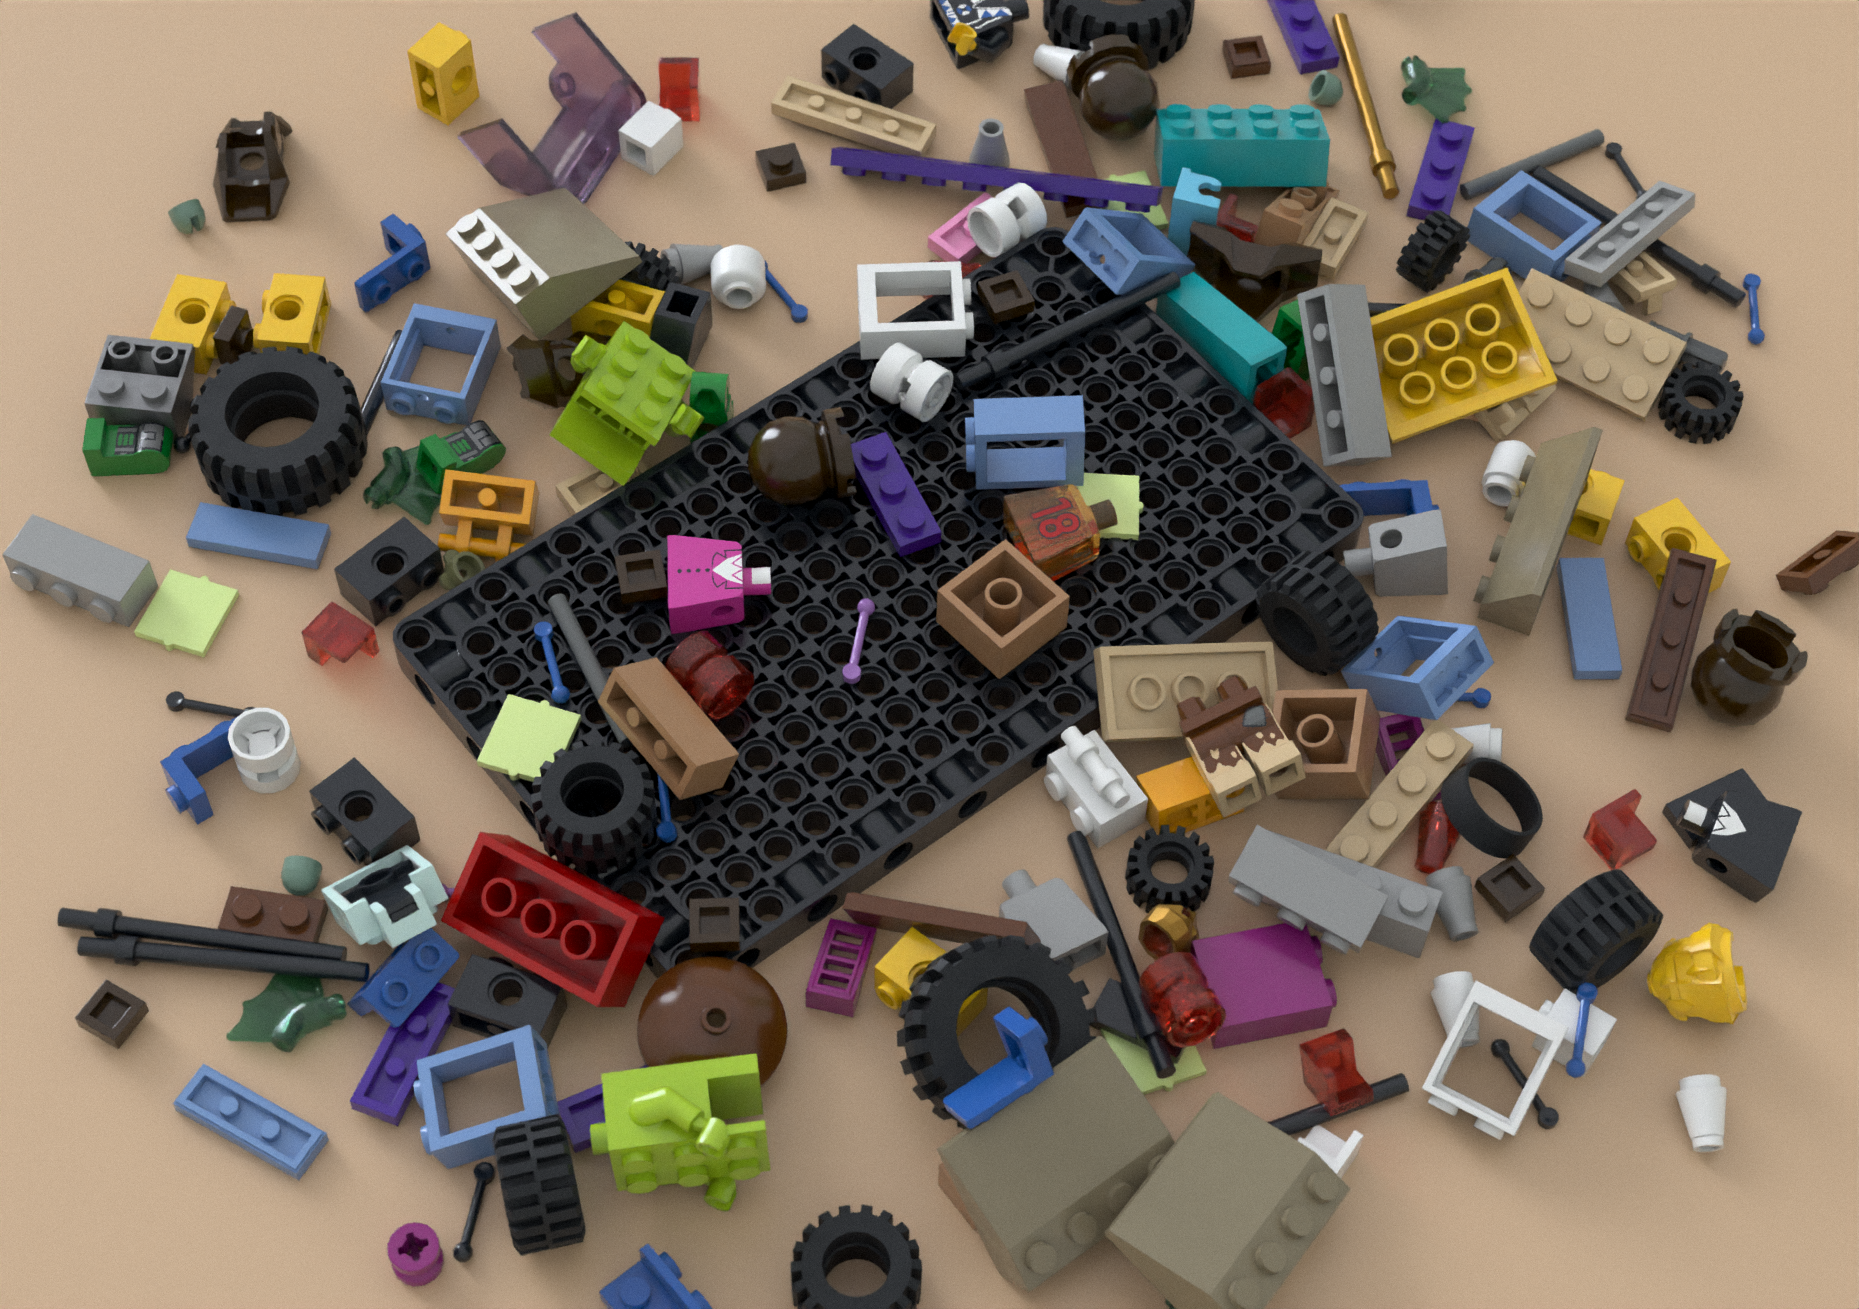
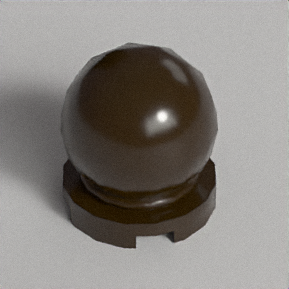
(1114, 87)
(799, 459)
(1746, 668)

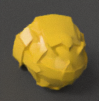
(1699, 977)

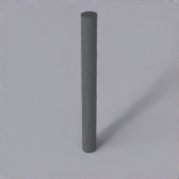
(1529, 165)
(584, 656)

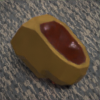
(1168, 930)

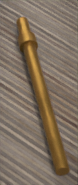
(1381, 159)

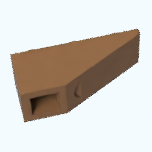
(1293, 215)

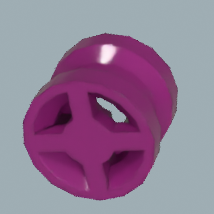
(420, 1265)

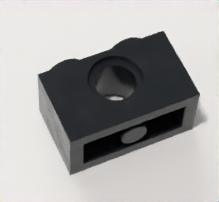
(866, 68)
(398, 550)
(357, 793)
(489, 981)

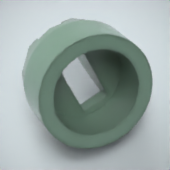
(1325, 89)
(188, 214)
(300, 874)

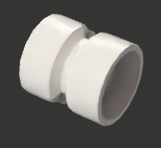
(1007, 219)
(914, 383)
(264, 750)

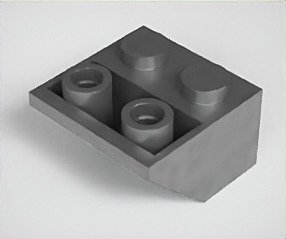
(143, 383)

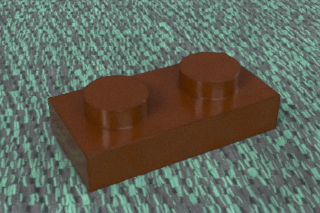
(1821, 564)
(273, 914)

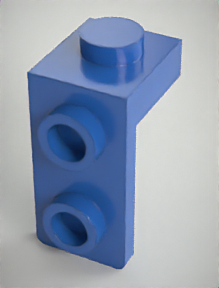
(406, 264)
(1391, 497)
(189, 763)
(1008, 1079)

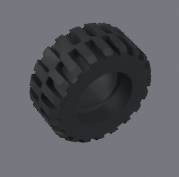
(1154, 24)
(268, 389)
(980, 964)

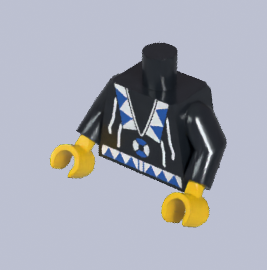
(976, 27)

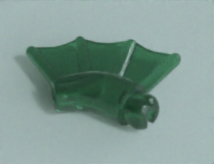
(1435, 89)
(403, 485)
(287, 1012)

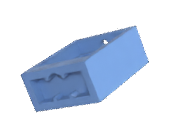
(1499, 238)
(1131, 247)
(432, 328)
(1022, 421)
(1452, 664)
(477, 1141)

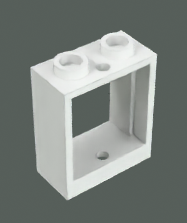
(913, 279)
(1516, 1012)

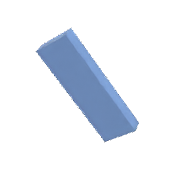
(258, 535)
(1589, 618)
(251, 1121)

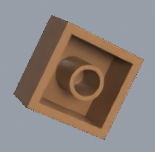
(1002, 608)
(1335, 738)

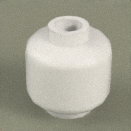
(738, 276)

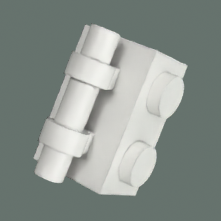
(1094, 787)

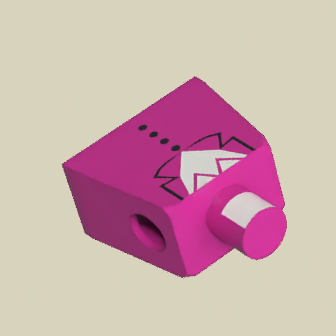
(709, 583)

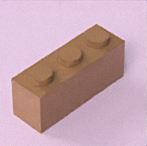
(668, 728)

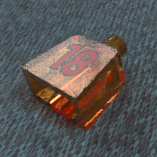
(1057, 527)

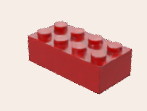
(552, 920)

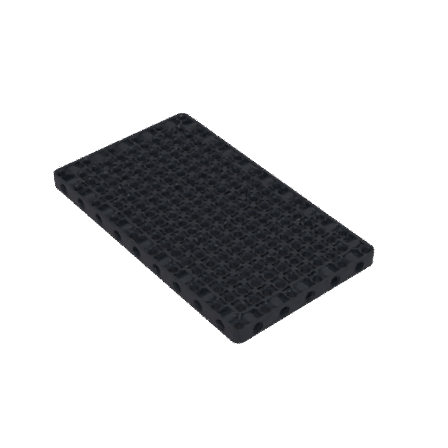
(1147, 414)

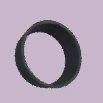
(1475, 824)

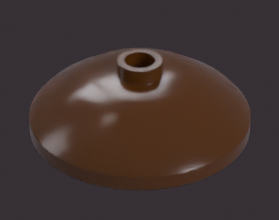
(675, 1010)

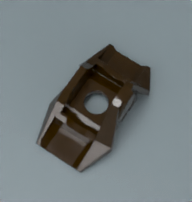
(258, 192)
(1251, 273)
(539, 370)

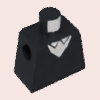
(1741, 840)

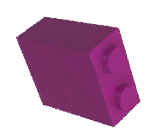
(1266, 982)

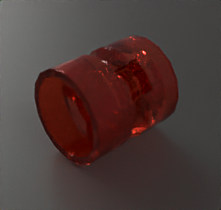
(710, 674)
(1181, 999)

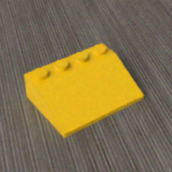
(1457, 355)

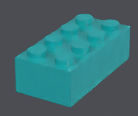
(1243, 145)

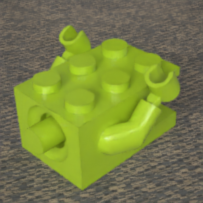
(625, 401)
(670, 1127)

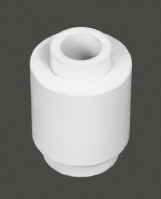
(1503, 472)

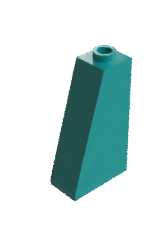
(1222, 334)

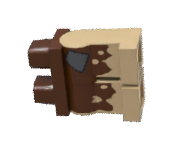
(1237, 728)

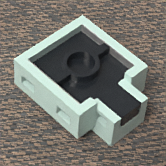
(387, 899)

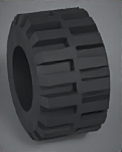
(1317, 613)
(587, 774)
(1596, 931)
(538, 1184)
(856, 1237)

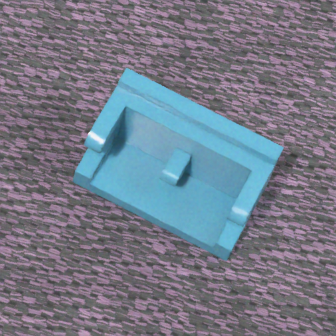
(1191, 206)

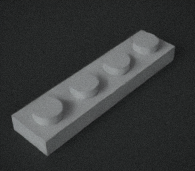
(1629, 233)

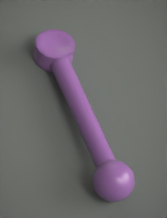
(851, 671)

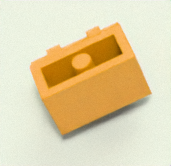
(486, 504)

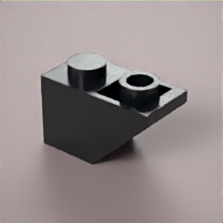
(683, 321)

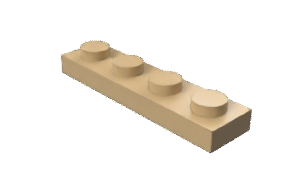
(853, 118)
(1402, 795)

